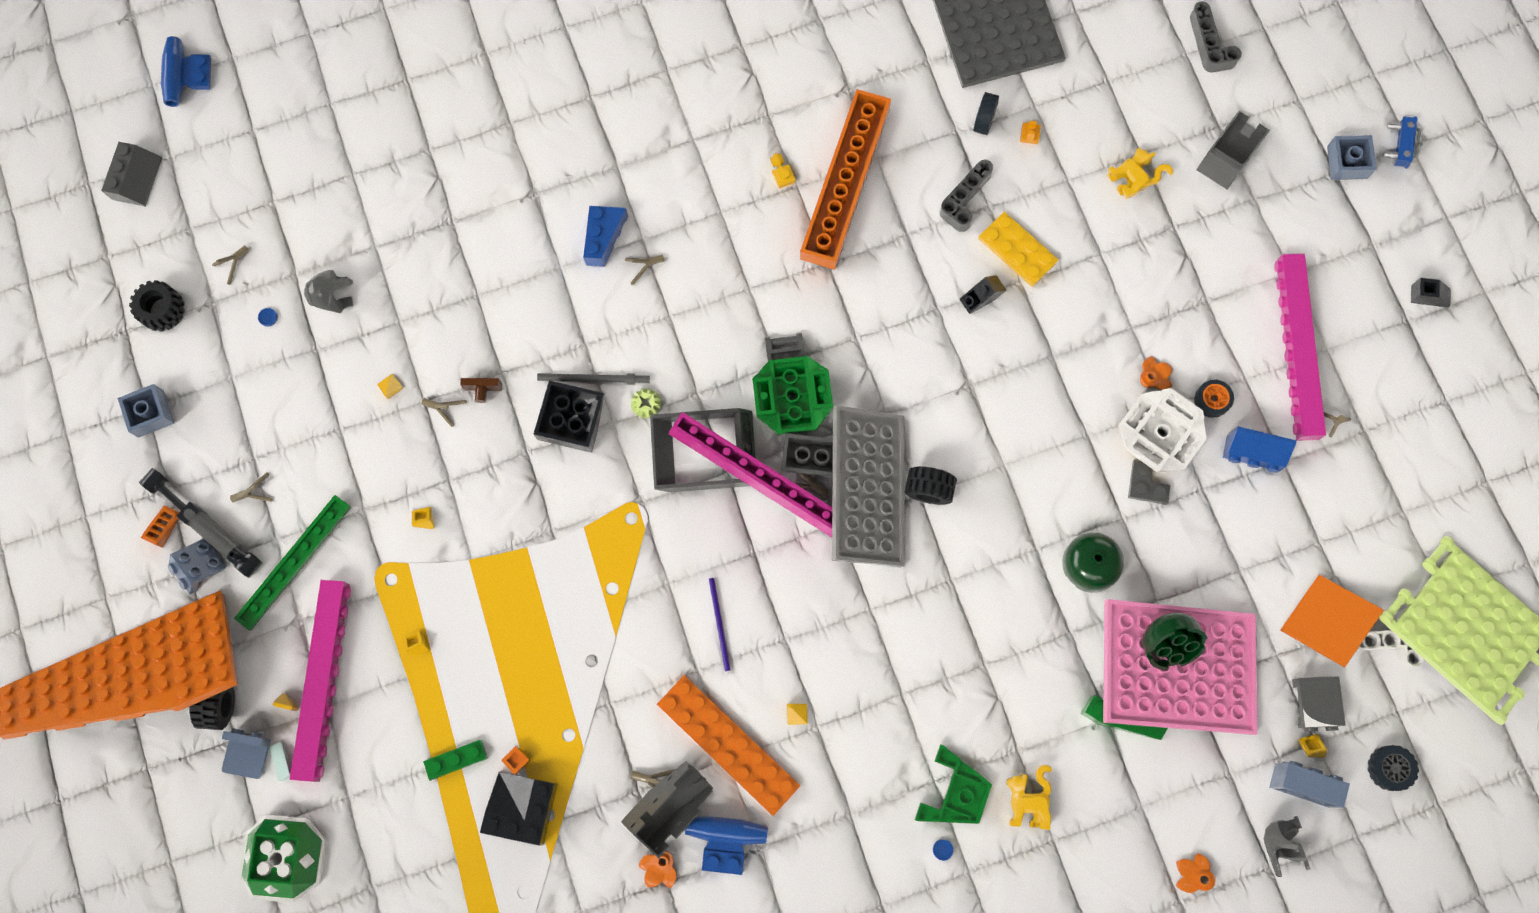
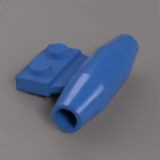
(180, 71)
(725, 838)

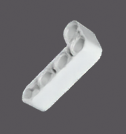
(1403, 649)

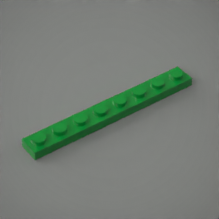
(292, 563)

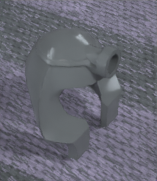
(320, 291)
(1279, 844)

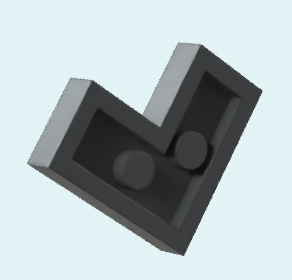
(1143, 488)

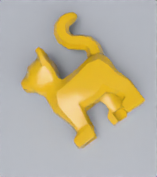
(1135, 175)
(1033, 803)

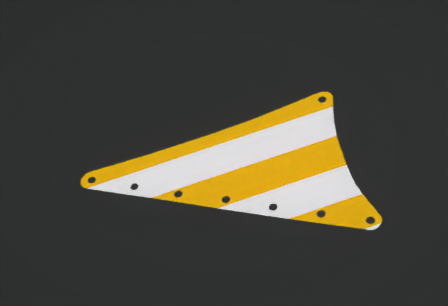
(512, 672)

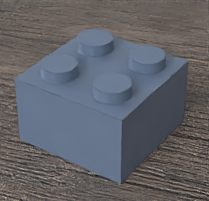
(1351, 157)
(145, 410)

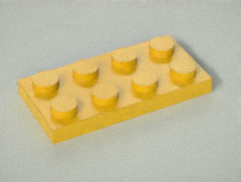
(1018, 249)

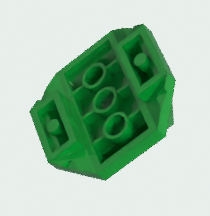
(796, 376)

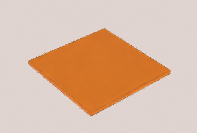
(1332, 620)

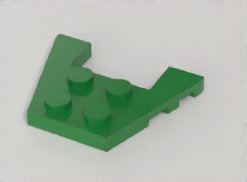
(964, 796)

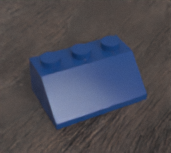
(1258, 449)

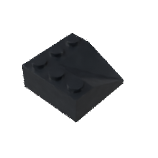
(569, 416)
(519, 809)

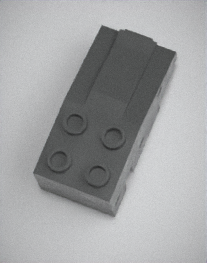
(1232, 150)
(667, 805)

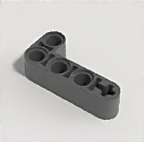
(1201, 18)
(968, 191)

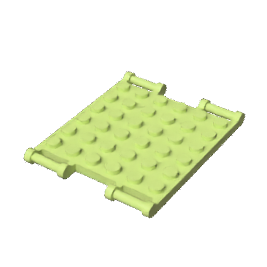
(1468, 629)

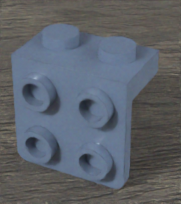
(195, 564)
(245, 753)

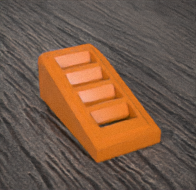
(167, 529)

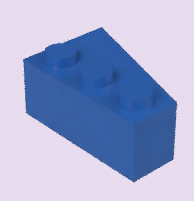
(602, 231)

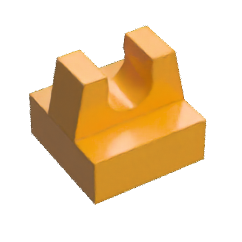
(1030, 132)

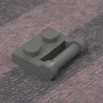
(783, 353)

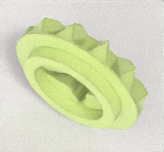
(645, 411)

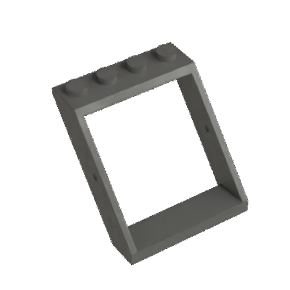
(664, 455)

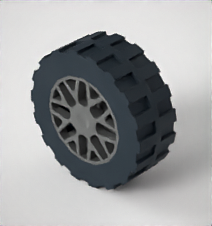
(986, 113)
(1393, 768)

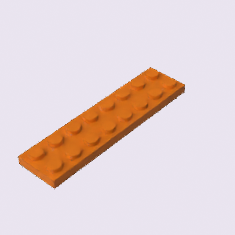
(728, 745)

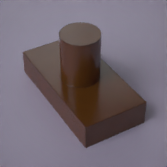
(481, 386)

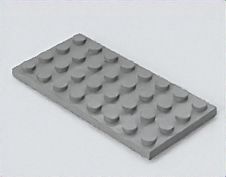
(868, 487)

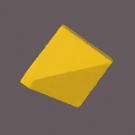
(390, 386)
(423, 518)
(415, 643)
(285, 702)
(797, 714)
(1313, 746)

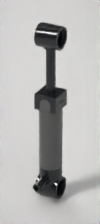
(209, 530)

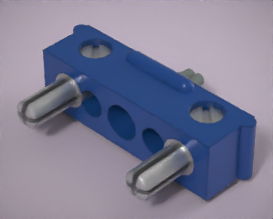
(1406, 141)

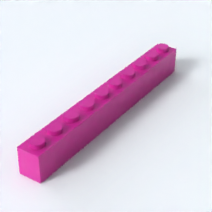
(1300, 347)
(753, 472)
(320, 681)

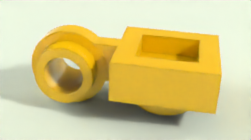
(782, 175)

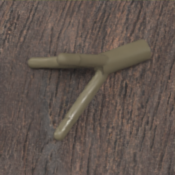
(235, 257)
(649, 261)
(444, 405)
(1337, 421)
(813, 485)
(247, 493)
(649, 779)

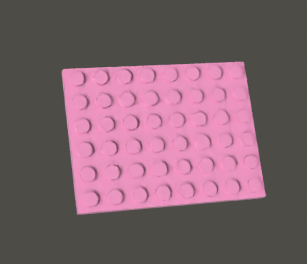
(1205, 695)

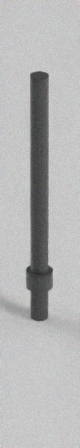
(630, 378)

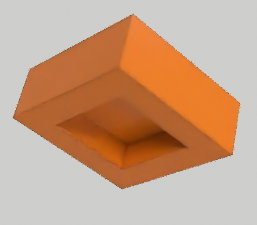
(515, 760)

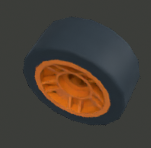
(1223, 395)

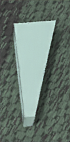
(281, 761)

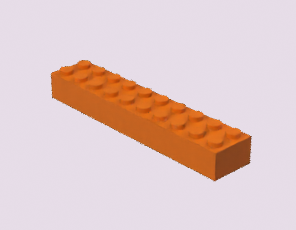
(845, 179)

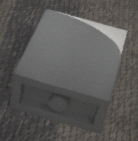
(1320, 703)

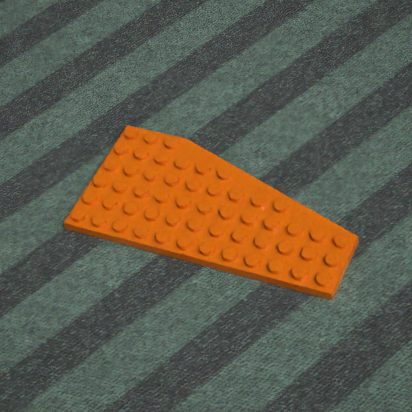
(131, 675)

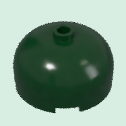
(1084, 570)
(1173, 637)

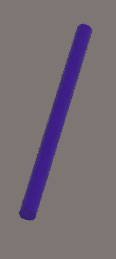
(719, 624)

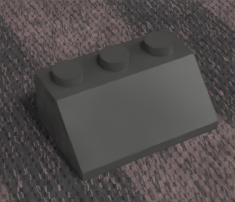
(131, 174)
(808, 455)

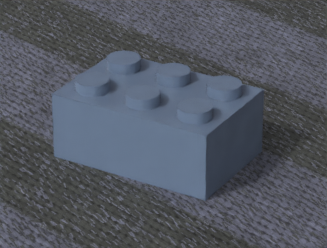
(1310, 784)

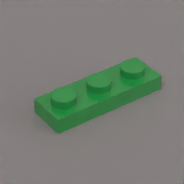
(455, 760)

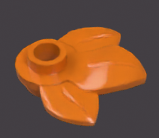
(1157, 372)
(658, 872)
(1192, 872)

